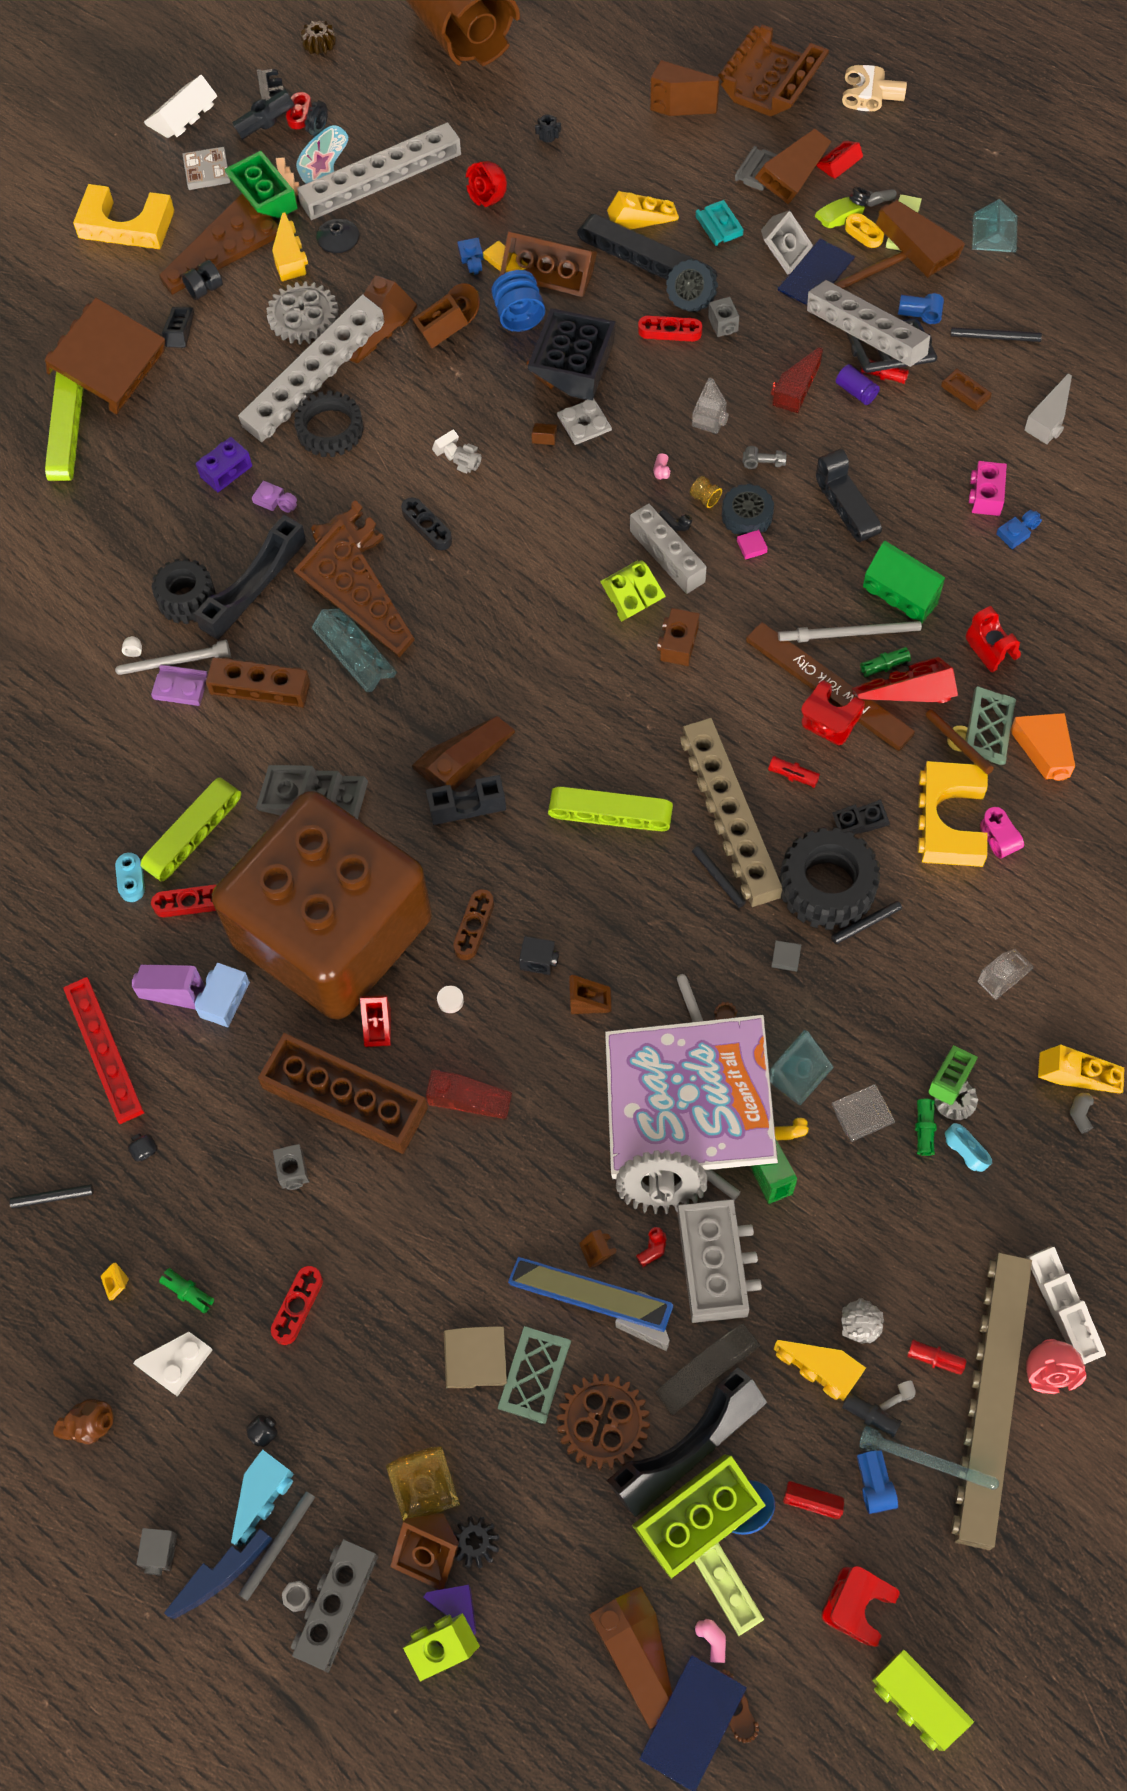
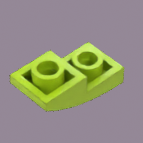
(837, 212)

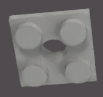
(584, 412)

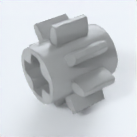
(467, 458)

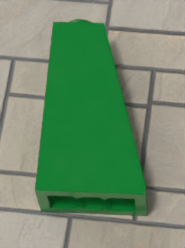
(775, 1179)

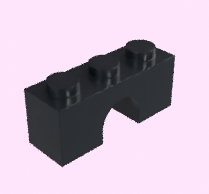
(482, 799)

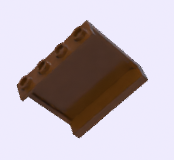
(106, 353)

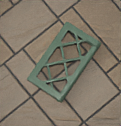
(994, 699)
(520, 1356)

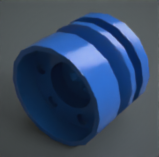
(518, 300)

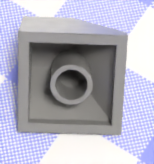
(786, 240)

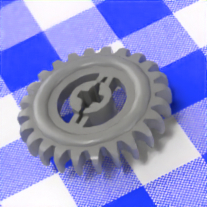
(661, 1188)

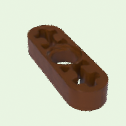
(475, 935)

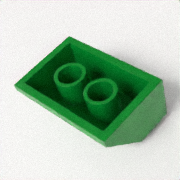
(263, 185)
(903, 582)

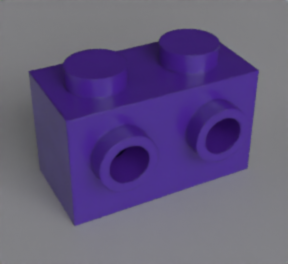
(224, 464)

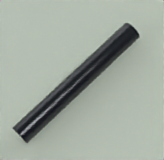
(719, 876)
(866, 922)
(51, 1196)

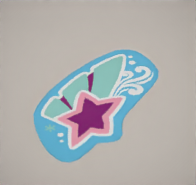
(321, 153)

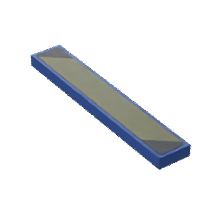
(591, 1294)

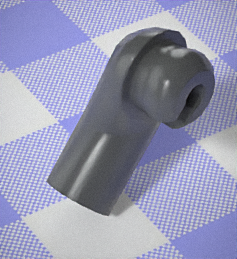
(1079, 1110)

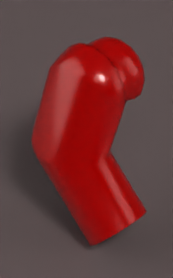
(655, 1249)

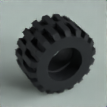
(178, 576)

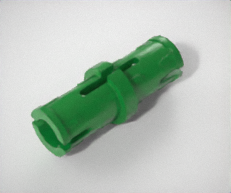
(885, 662)
(925, 1127)
(186, 1290)

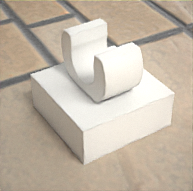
(446, 444)

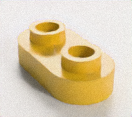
(864, 230)

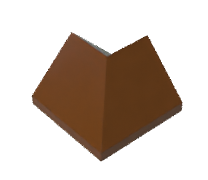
(426, 1549)

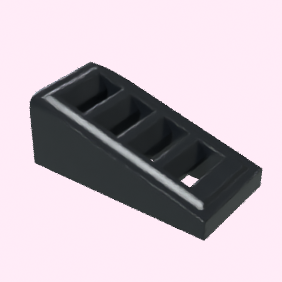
(177, 329)

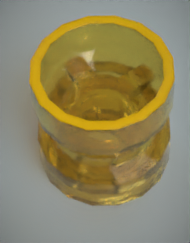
(705, 491)

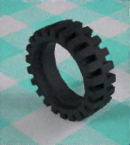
(327, 403)

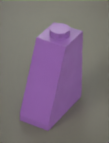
(168, 984)

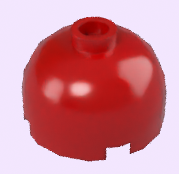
(486, 183)

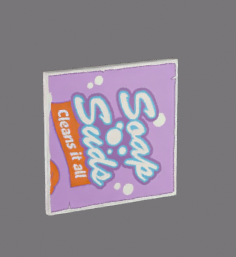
(691, 1093)

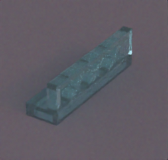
(351, 649)

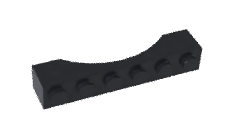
(224, 608)
(645, 1480)

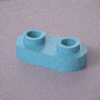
(130, 875)
(968, 1147)

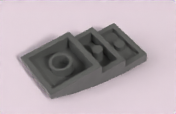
(287, 782)

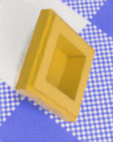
(114, 1280)

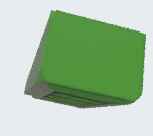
(945, 1089)

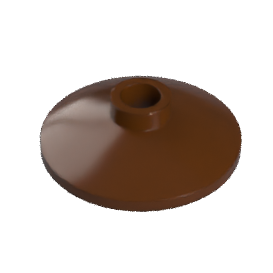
(467, 299)

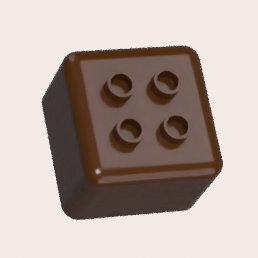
(323, 904)

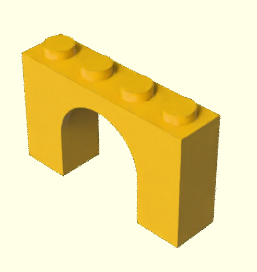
(143, 231)
(938, 841)

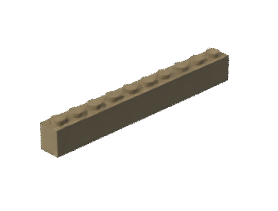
(993, 1399)

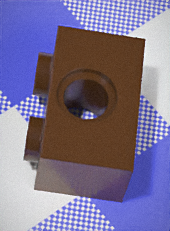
(679, 649)

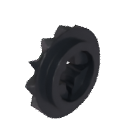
(316, 118)

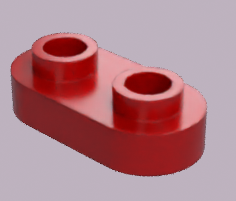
(297, 115)

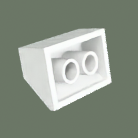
(182, 108)

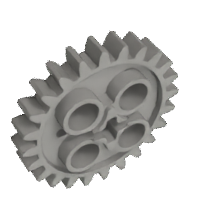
(302, 312)

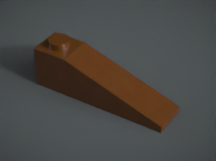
(396, 310)
(461, 755)
(635, 1645)

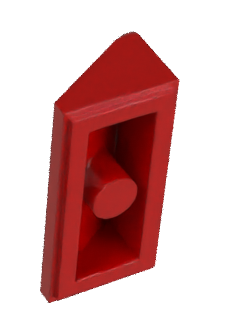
(840, 158)
(814, 1500)

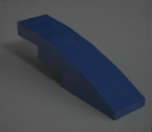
(210, 1581)

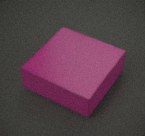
(752, 544)

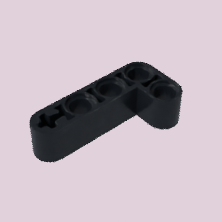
(845, 497)

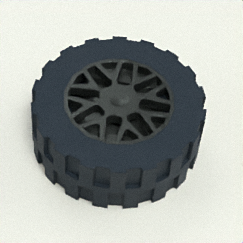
(692, 285)
(755, 502)

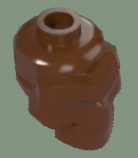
(85, 1422)

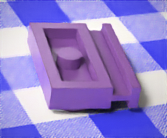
(179, 685)

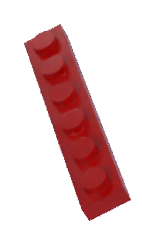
(103, 1050)

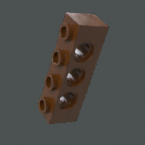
(292, 693)

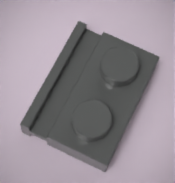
(752, 165)

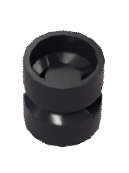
(195, 283)

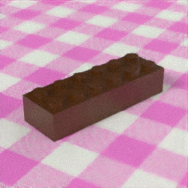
(343, 1093)

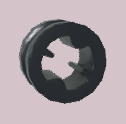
(860, 196)

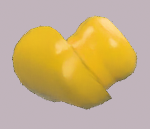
(790, 1132)

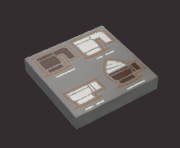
(206, 168)

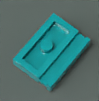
(719, 222)

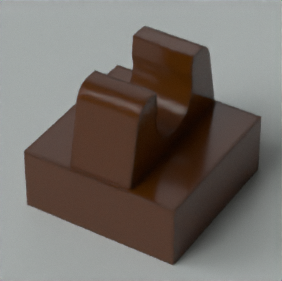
(596, 1249)

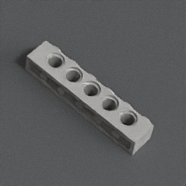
(868, 323)

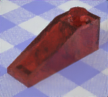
(796, 382)
(467, 1095)

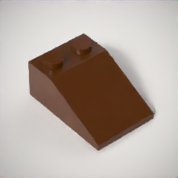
(683, 91)

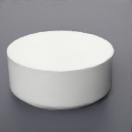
(450, 999)

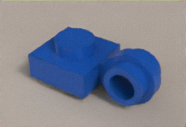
(472, 254)
(1015, 532)

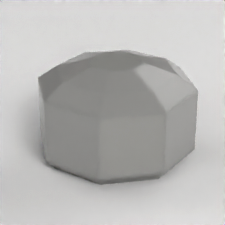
(296, 1596)

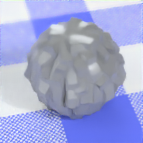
(862, 1321)

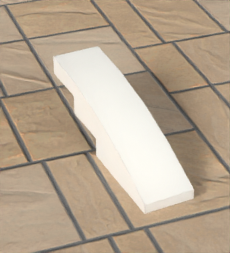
(1065, 1304)

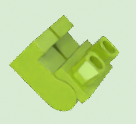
(632, 589)

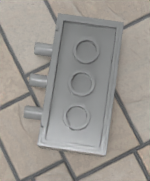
(715, 1261)

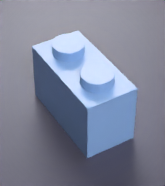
(221, 994)

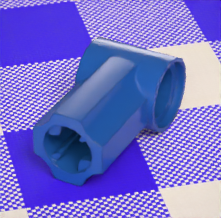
(927, 308)
(877, 1491)

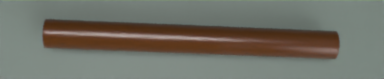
(871, 270)
(965, 747)

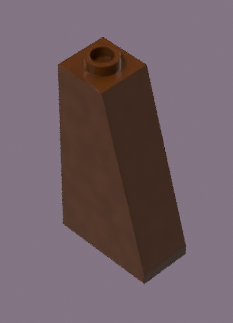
(792, 167)
(919, 238)

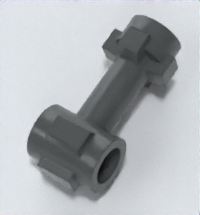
(752, 457)

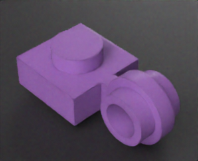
(270, 496)

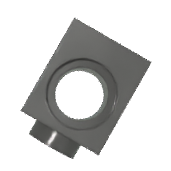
(723, 316)
(283, 1158)
(156, 1550)

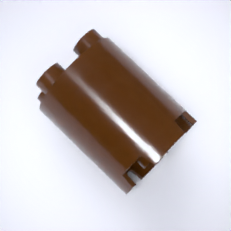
(468, 27)

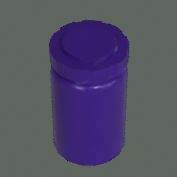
(857, 384)

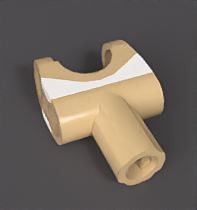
(871, 88)

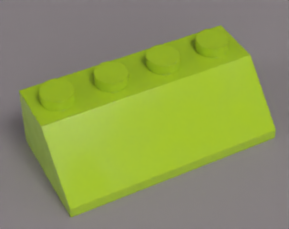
(698, 1515)

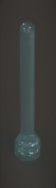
(872, 1440)

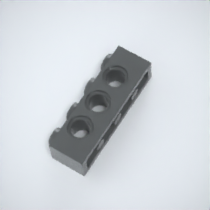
(323, 1653)

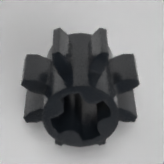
(548, 128)

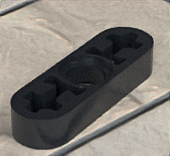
(427, 533)

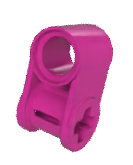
(1001, 832)

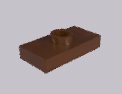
(966, 389)

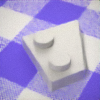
(175, 1362)

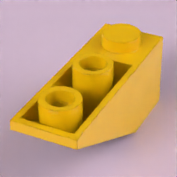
(640, 211)
(286, 251)
(1077, 1069)
(827, 1366)

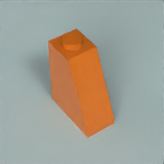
(1046, 744)

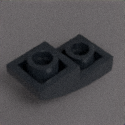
(862, 818)

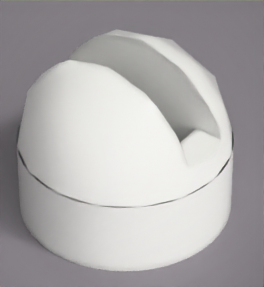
(132, 647)

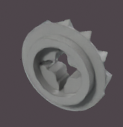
(958, 1111)

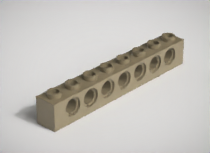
(704, 735)

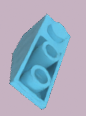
(260, 1488)

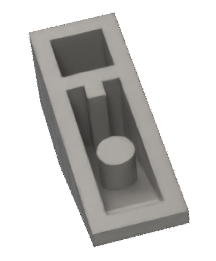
(1048, 416)

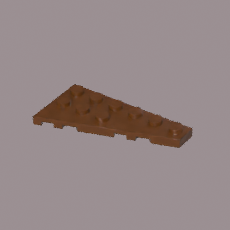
(225, 240)
(347, 581)

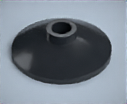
(337, 235)

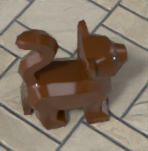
(364, 537)

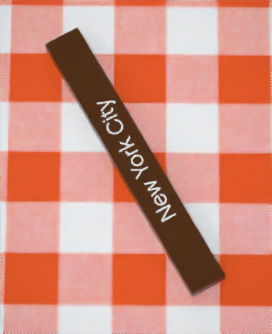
(812, 672)

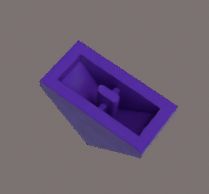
(454, 1602)

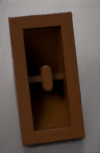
(588, 996)

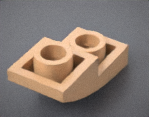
(287, 175)

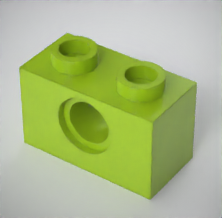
(426, 1654)

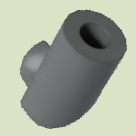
(881, 196)

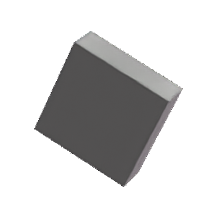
(786, 956)

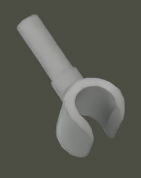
(907, 1392)

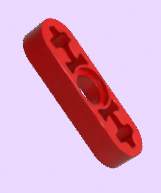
(662, 334)
(170, 909)
(281, 1321)

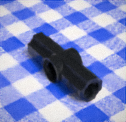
(263, 114)

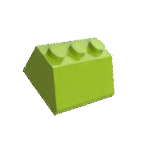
(921, 1701)

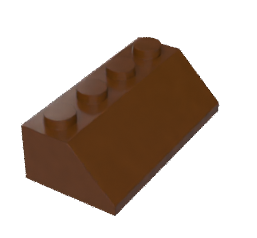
(551, 262)

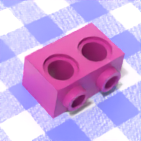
(988, 488)

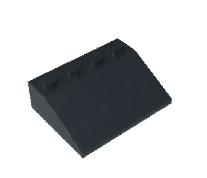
(573, 352)

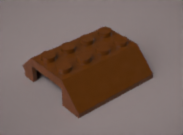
(768, 74)

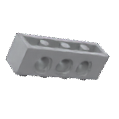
(667, 548)

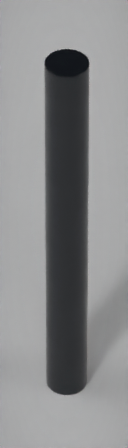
(995, 334)

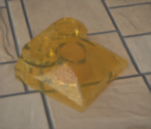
(422, 1483)

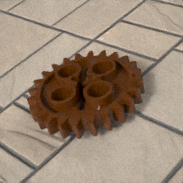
(579, 1413)

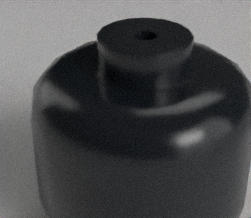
(142, 1147)
(262, 1430)

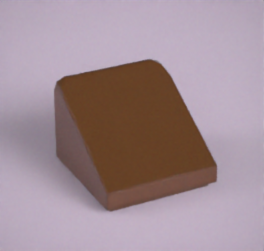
(544, 433)

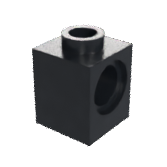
(538, 955)

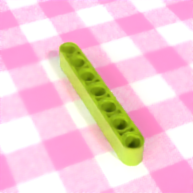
(63, 429)

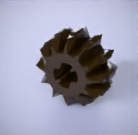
(318, 37)

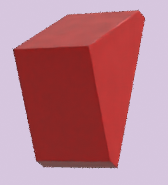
(376, 1020)

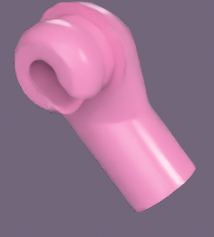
(660, 469)
(715, 1636)

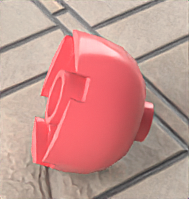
(1055, 1366)

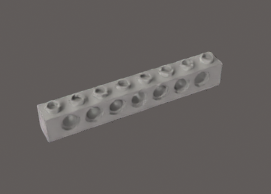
(379, 171)
(315, 356)

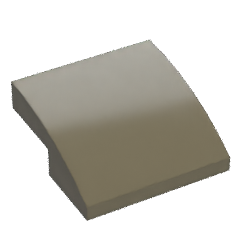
(475, 1357)

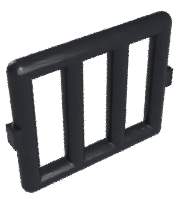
(887, 362)

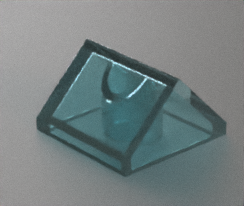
(995, 228)
(800, 1068)

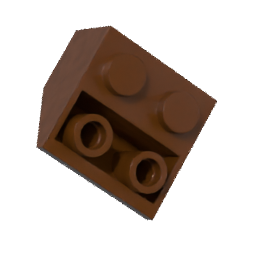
(440, 320)

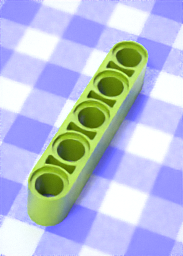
(610, 809)
(190, 829)

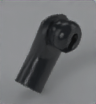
(675, 523)

